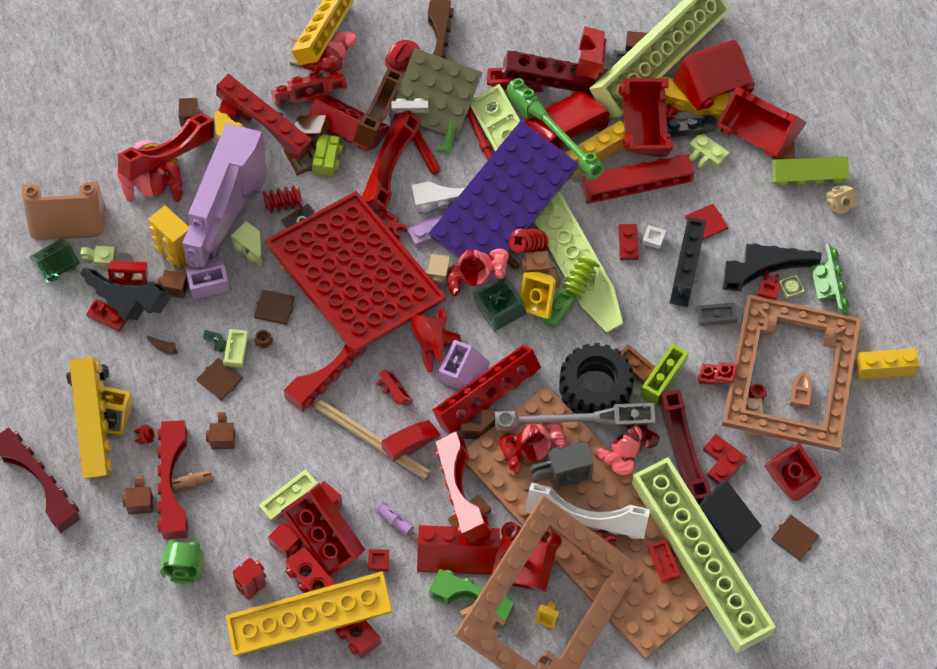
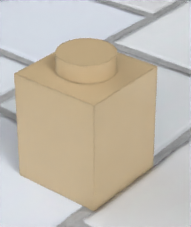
(439, 268)

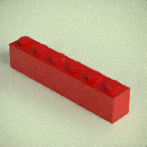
(638, 178)

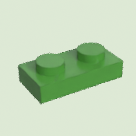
(561, 304)

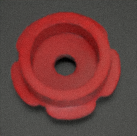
(757, 388)

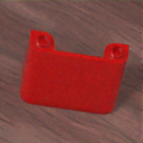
(713, 73)
(573, 116)
(645, 116)
(760, 123)

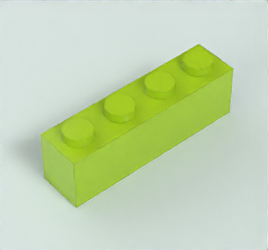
(807, 169)

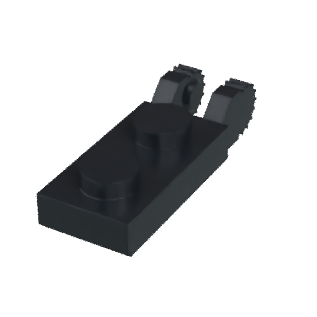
(691, 126)

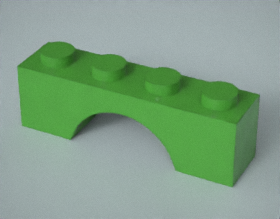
(449, 587)

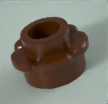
(263, 334)

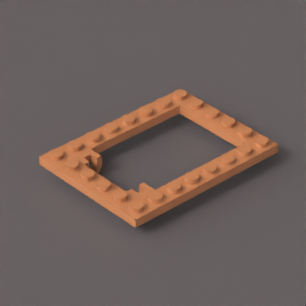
(840, 334)
(481, 621)

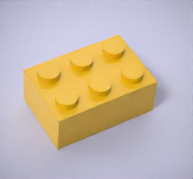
(168, 236)

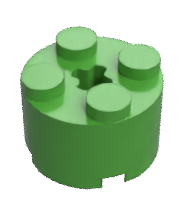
(182, 562)

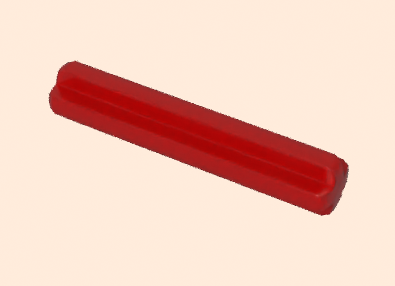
(426, 153)

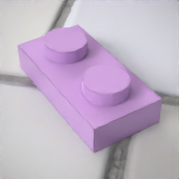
(419, 233)

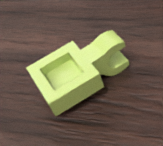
(101, 255)

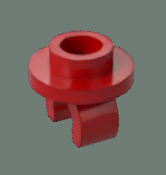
(670, 112)
(146, 434)

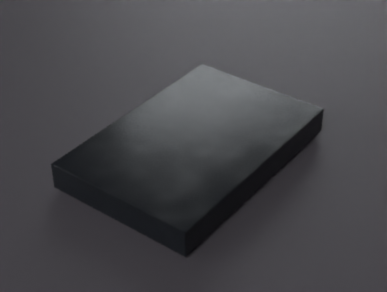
(729, 516)

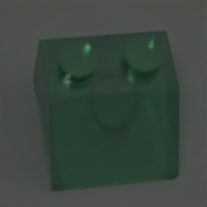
(55, 260)

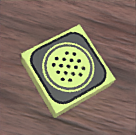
(791, 287)

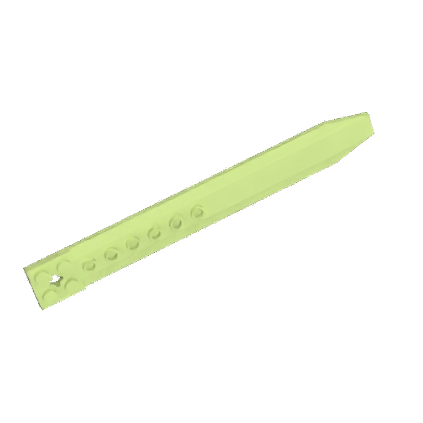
(557, 221)

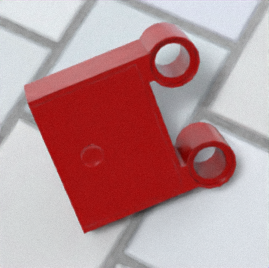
(539, 565)

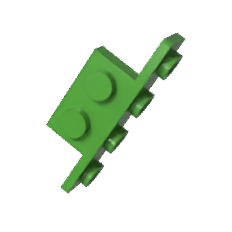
(829, 282)

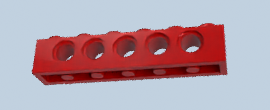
(477, 389)
(304, 561)

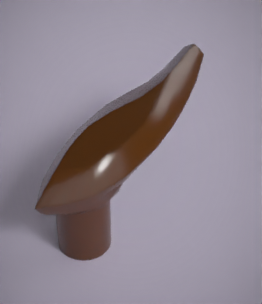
(169, 348)

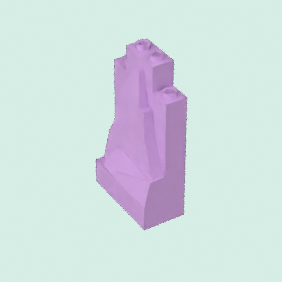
(230, 179)

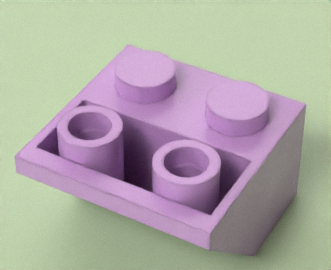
(207, 280)
(462, 365)

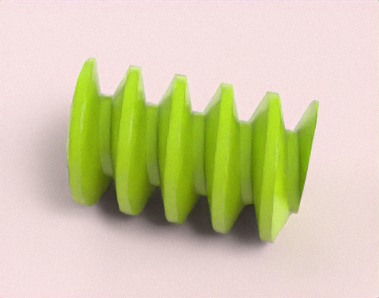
(580, 275)

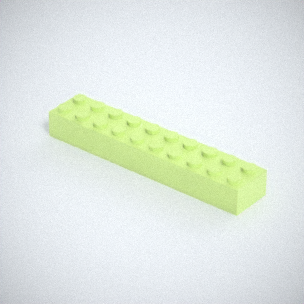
(659, 49)
(703, 555)

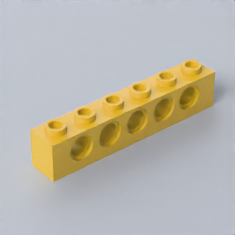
(320, 30)

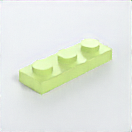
(287, 494)

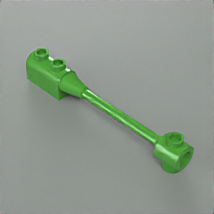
(531, 106)

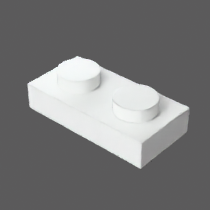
(417, 106)

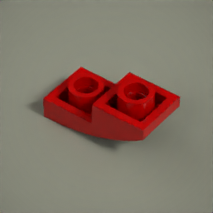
(717, 374)

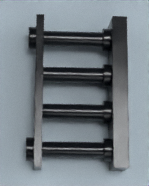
(687, 262)

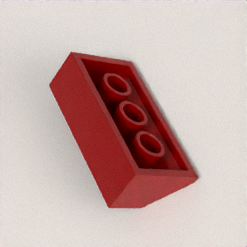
(344, 119)
(323, 530)
(446, 550)

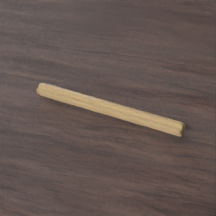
(369, 437)

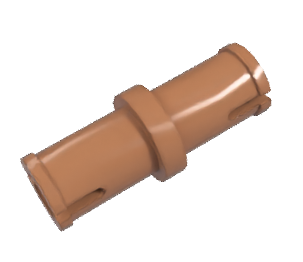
(192, 480)

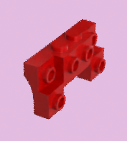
(308, 87)

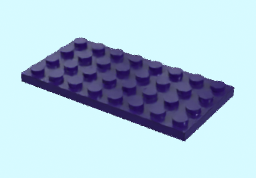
(505, 194)

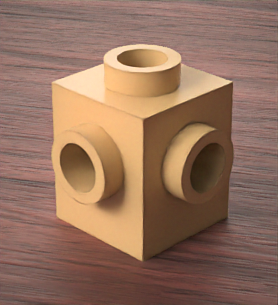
(841, 199)

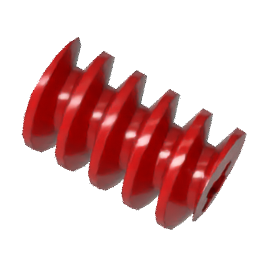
(282, 199)
(528, 240)

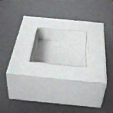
(654, 237)

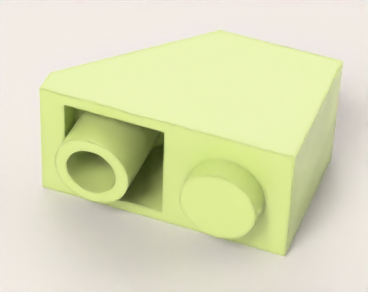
(248, 241)

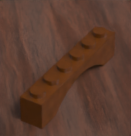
(438, 18)
(379, 108)

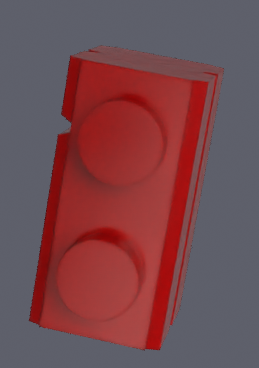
(249, 578)

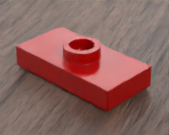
(664, 561)

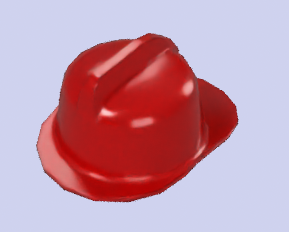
(400, 55)

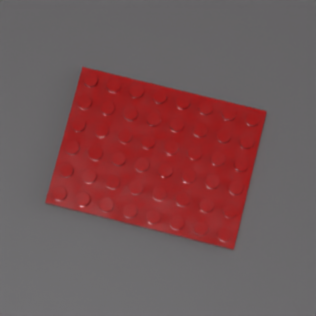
(355, 271)

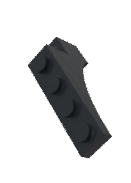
(763, 258)
(128, 301)

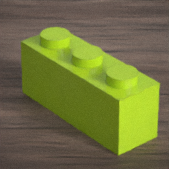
(664, 374)

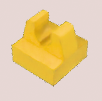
(547, 615)

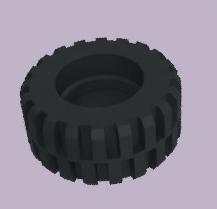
(595, 359)

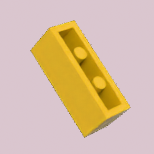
(887, 364)

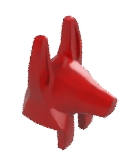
(432, 336)

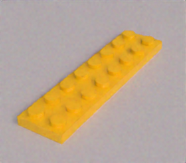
(309, 614)

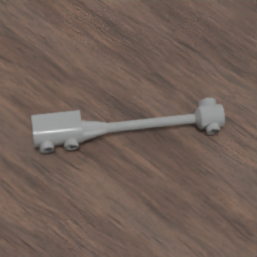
(618, 416)

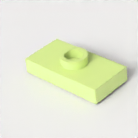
(236, 348)

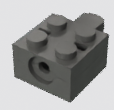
(565, 466)

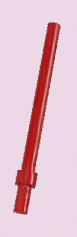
(484, 144)

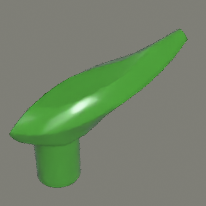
(449, 141)

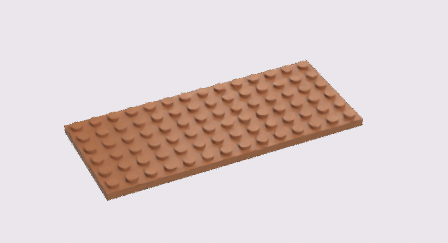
(648, 610)

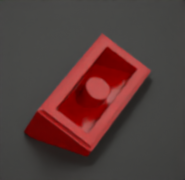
(128, 272)

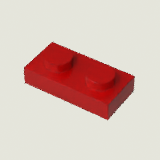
(628, 242)

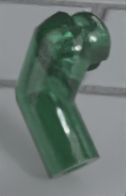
(217, 338)

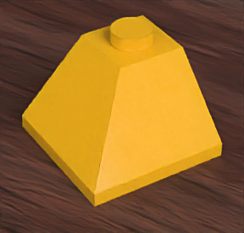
(538, 293)

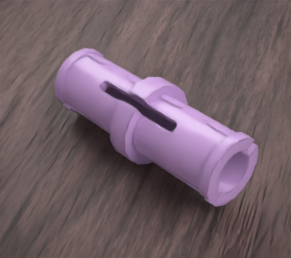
(394, 518)

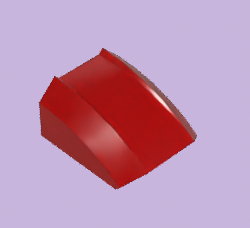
(794, 472)

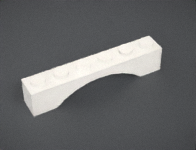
(432, 196)
(626, 521)

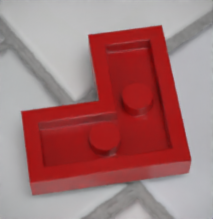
(727, 458)

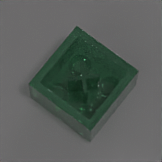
(499, 303)

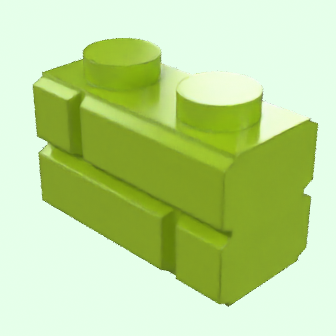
(326, 155)

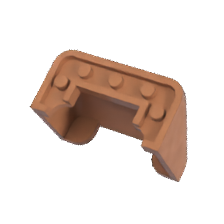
(64, 215)

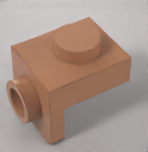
(536, 262)

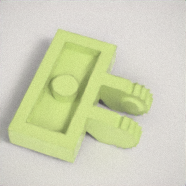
(708, 149)

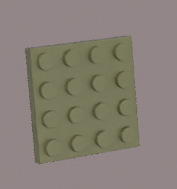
(444, 85)

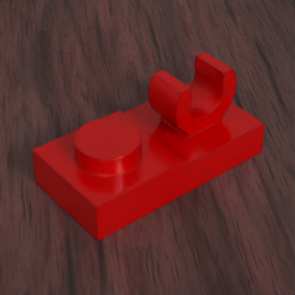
(105, 315)
(394, 386)

